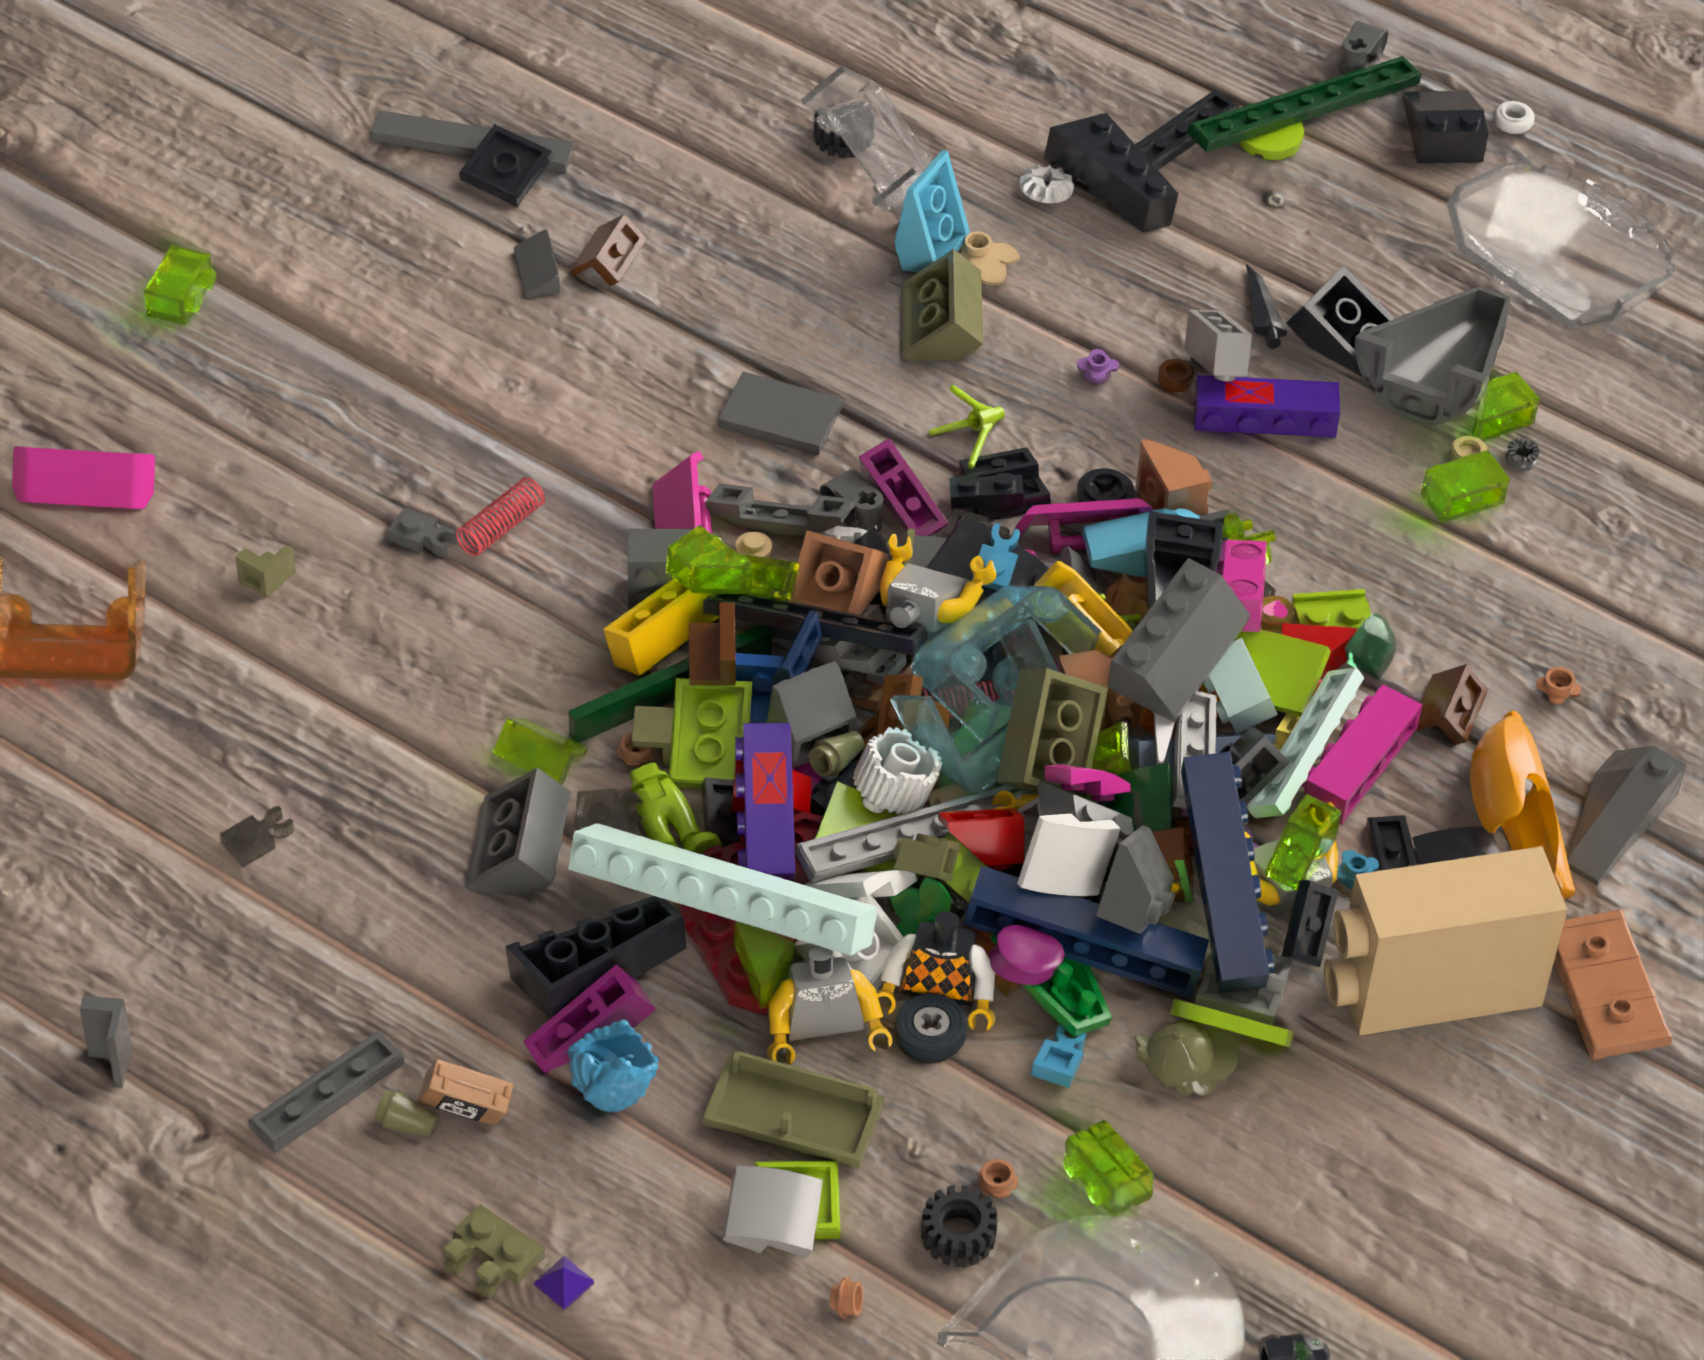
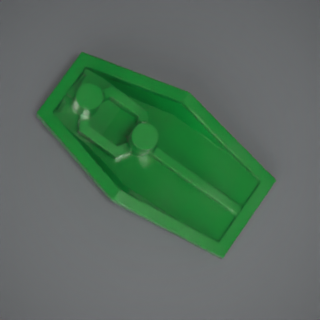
(1071, 997)

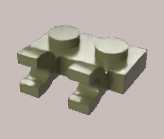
(498, 1244)

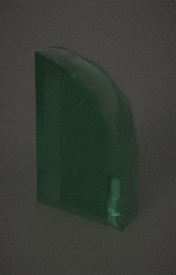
(1372, 646)

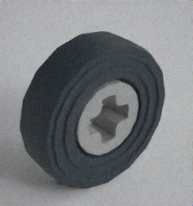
(931, 1044)

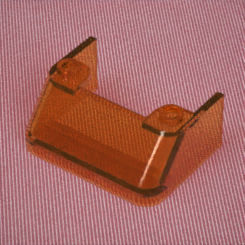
(73, 650)

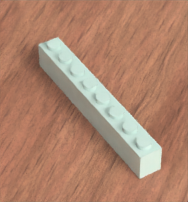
(723, 888)

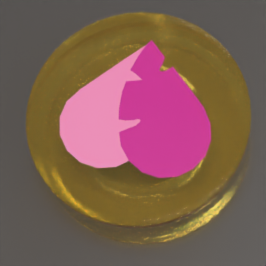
(1275, 612)

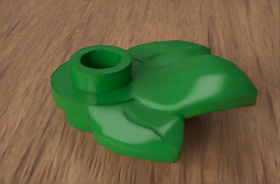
(920, 905)

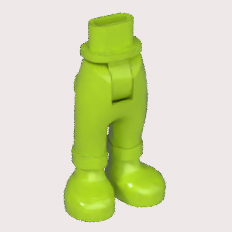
(667, 806)

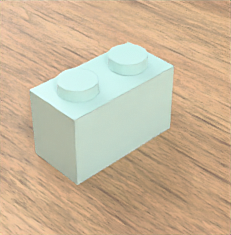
(1240, 689)

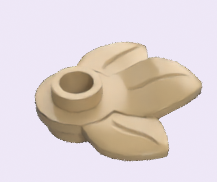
(988, 257)

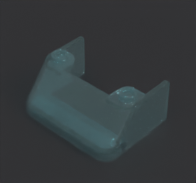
(955, 659)
(963, 757)

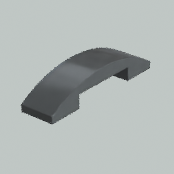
(739, 507)

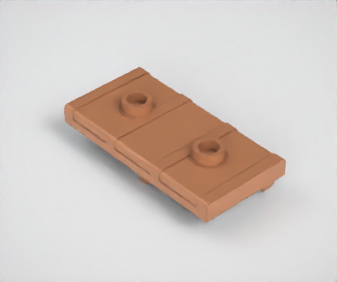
(1609, 986)

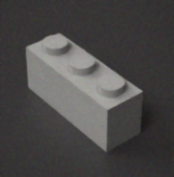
(1218, 344)

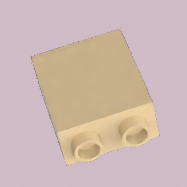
(1446, 941)

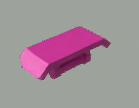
(83, 477)
(680, 499)
(1075, 513)

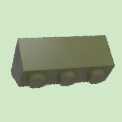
(942, 310)
(1050, 723)

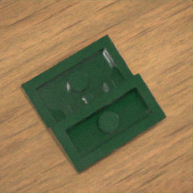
(1149, 797)

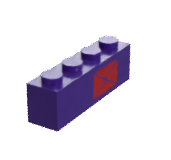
(1267, 406)
(767, 799)

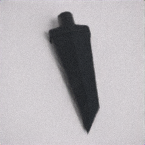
(1264, 312)

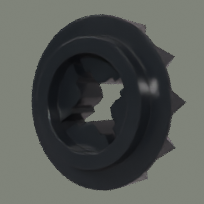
(1104, 481)

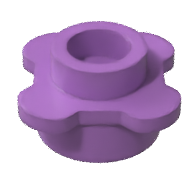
(1097, 366)

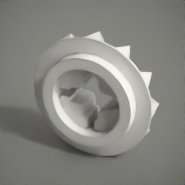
(1058, 190)

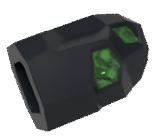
(1292, 1348)

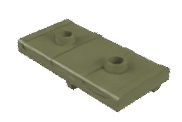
(794, 1108)

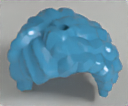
(612, 1066)

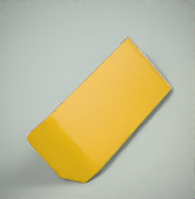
(1113, 628)

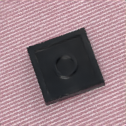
(505, 165)

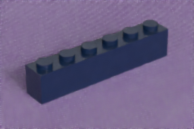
(1225, 872)
(1154, 957)

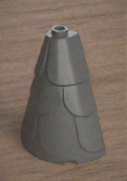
(1437, 357)

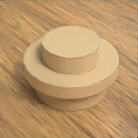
(754, 544)

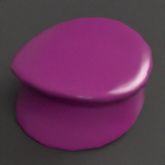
(1025, 955)

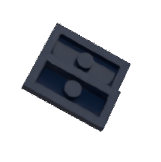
(801, 650)

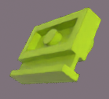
(1331, 608)

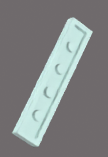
(1307, 741)

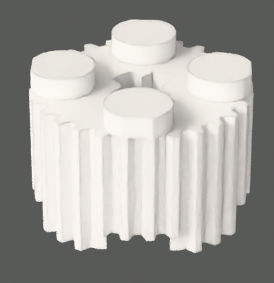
(896, 773)

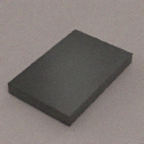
(780, 413)

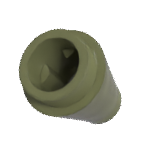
(835, 753)
(405, 1114)

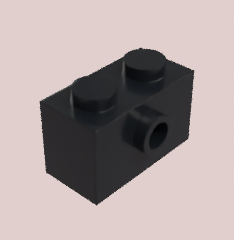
(1257, 761)

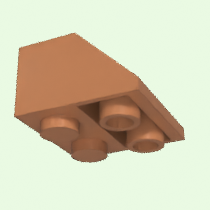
(1095, 668)

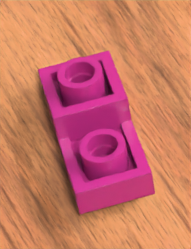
(1088, 781)

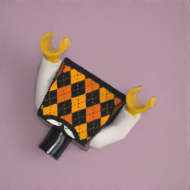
(941, 962)

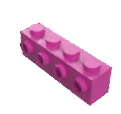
(1363, 750)

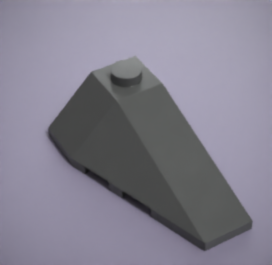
(1621, 806)

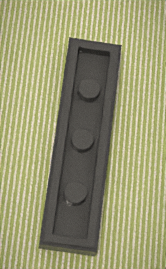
(326, 1091)

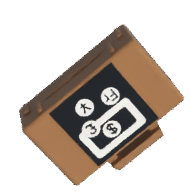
(465, 1092)

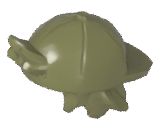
(1189, 1056)

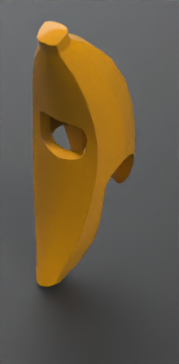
(1497, 781)

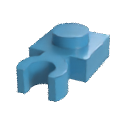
(1001, 557)
(1059, 1059)

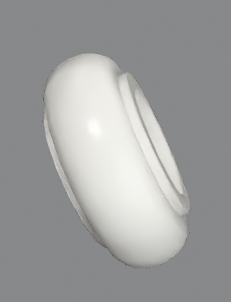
(1523, 121)

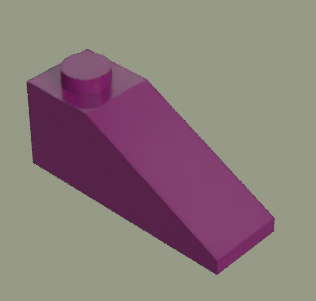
(901, 489)
(606, 1001)

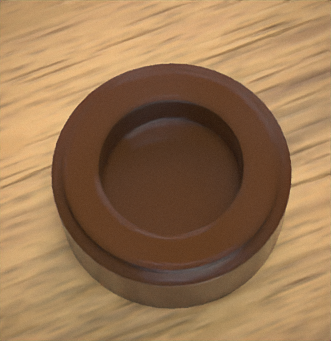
(1175, 375)

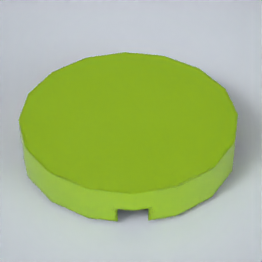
(1277, 143)

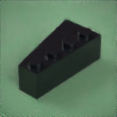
(1113, 169)
(568, 963)

